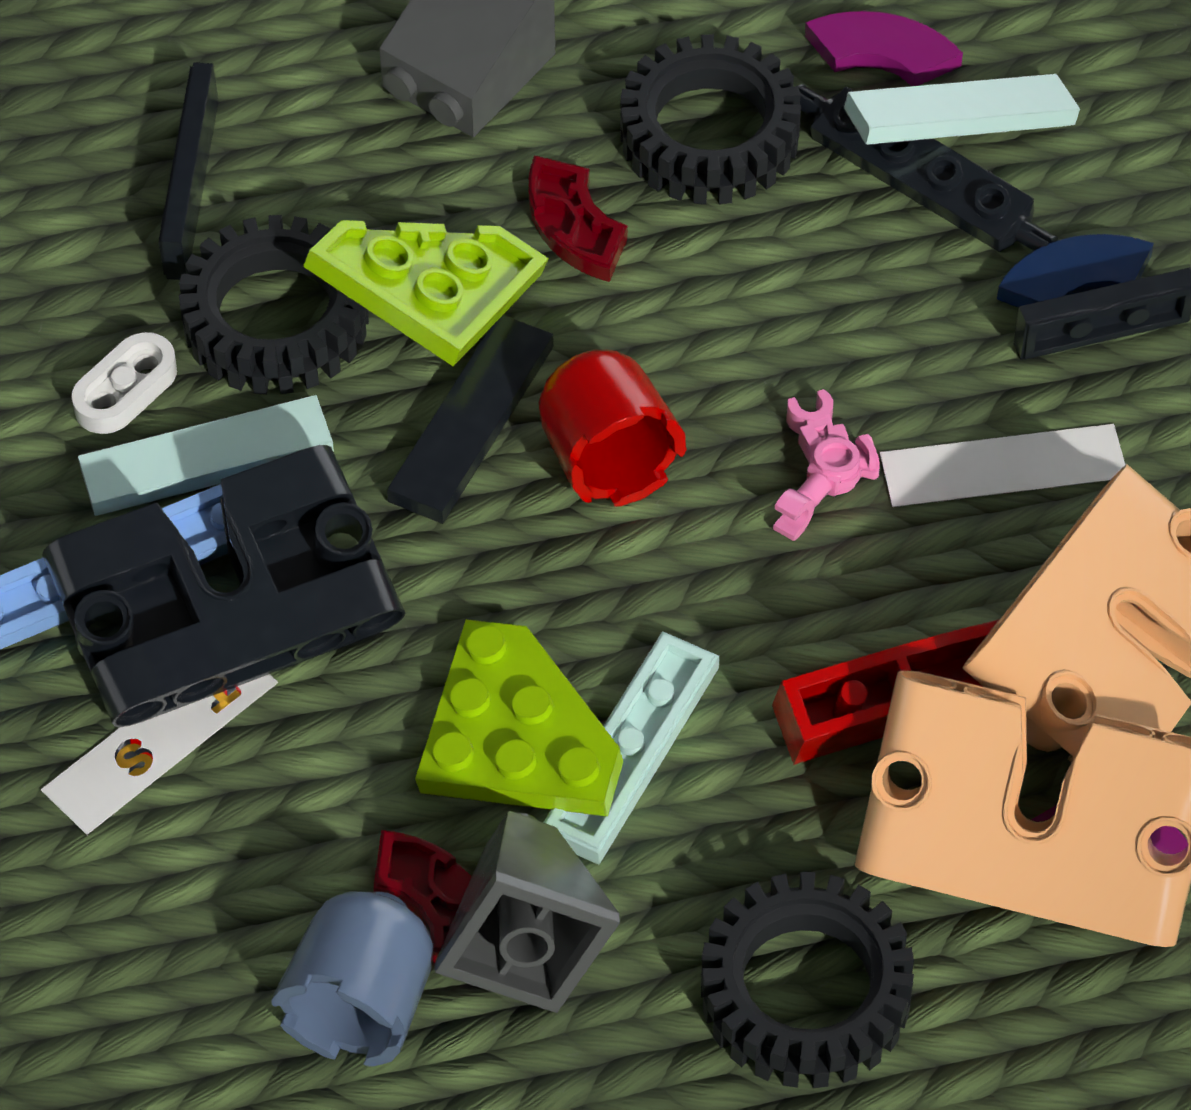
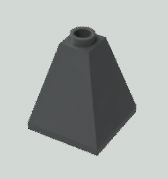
(528, 917)

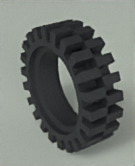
(702, 169)
(264, 359)
(798, 1049)

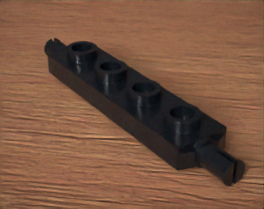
(932, 177)

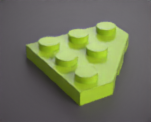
(429, 281)
(516, 729)

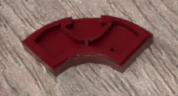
(570, 219)
(423, 879)

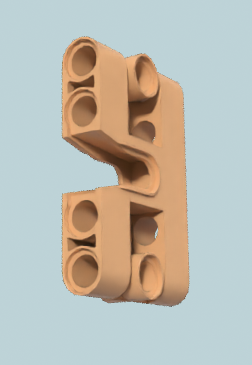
(1097, 618)
(972, 842)

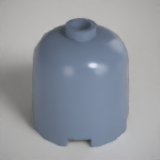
(356, 977)

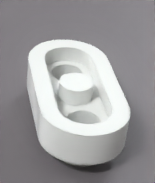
(119, 385)

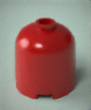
(609, 427)

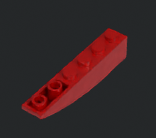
(853, 698)

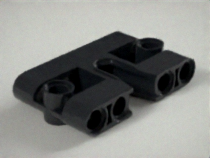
(189, 640)

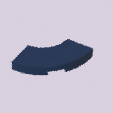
(1075, 267)

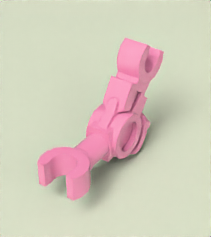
(832, 460)

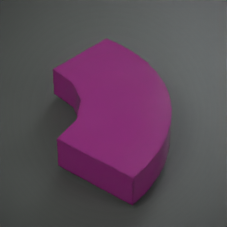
(885, 43)

